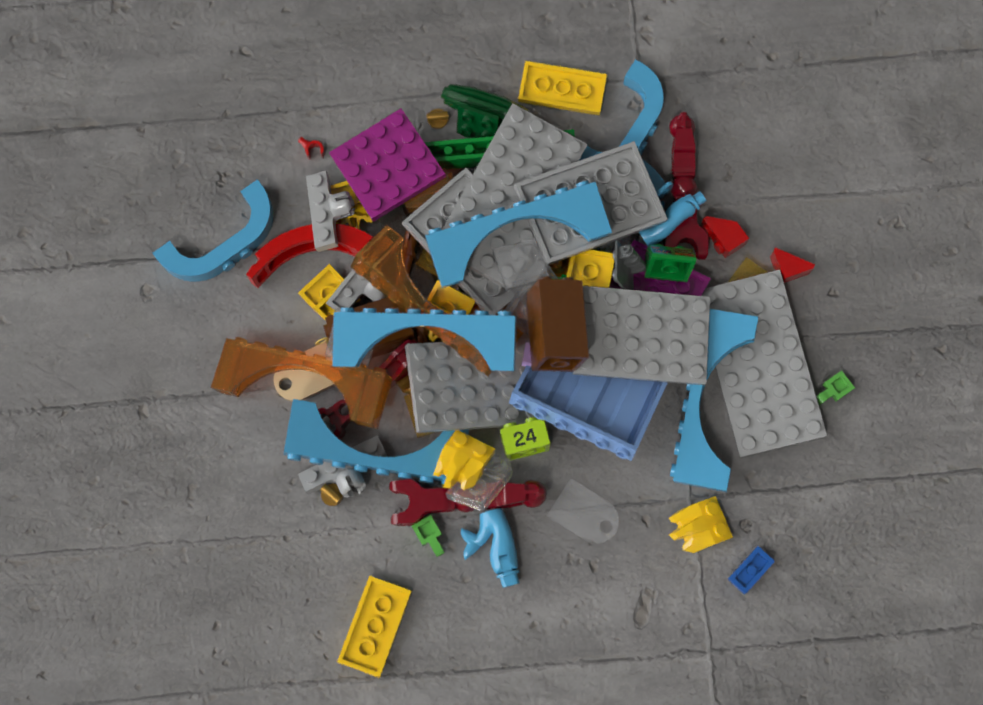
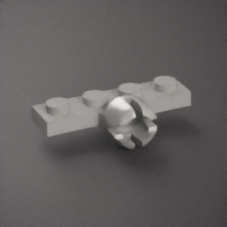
(326, 210)
(351, 290)
(318, 475)

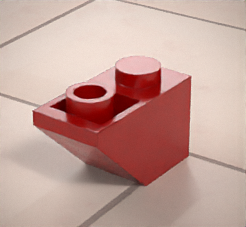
(725, 234)

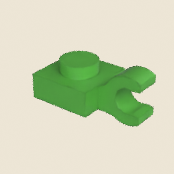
(836, 388)
(428, 533)

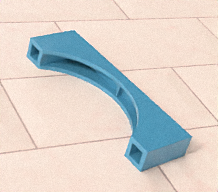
(575, 208)
(360, 331)
(312, 440)
(695, 460)

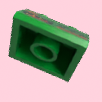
(669, 263)

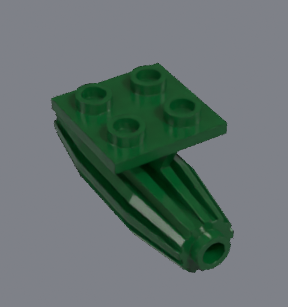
(477, 109)

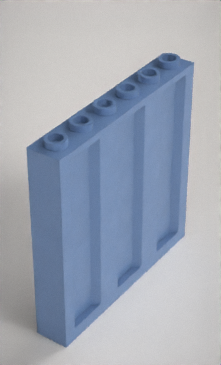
(593, 408)

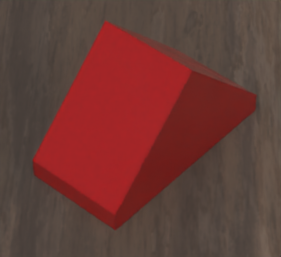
(790, 265)

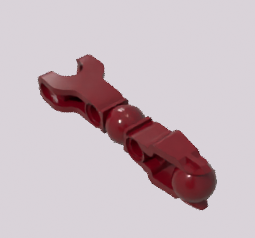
(683, 173)
(396, 368)
(435, 500)

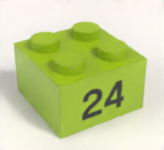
(524, 439)

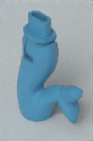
(676, 214)
(503, 549)

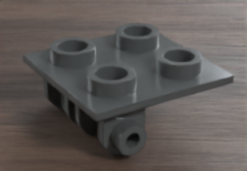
(626, 264)

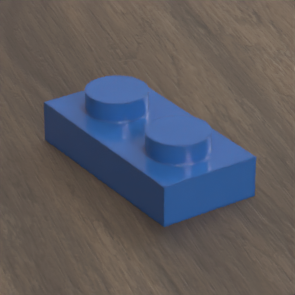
(751, 570)

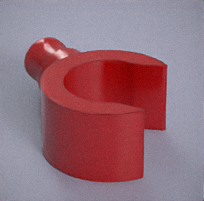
(308, 145)

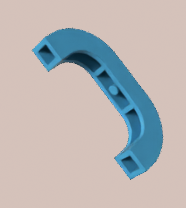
(647, 85)
(229, 252)

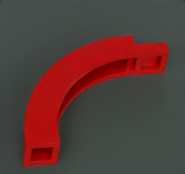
(298, 242)

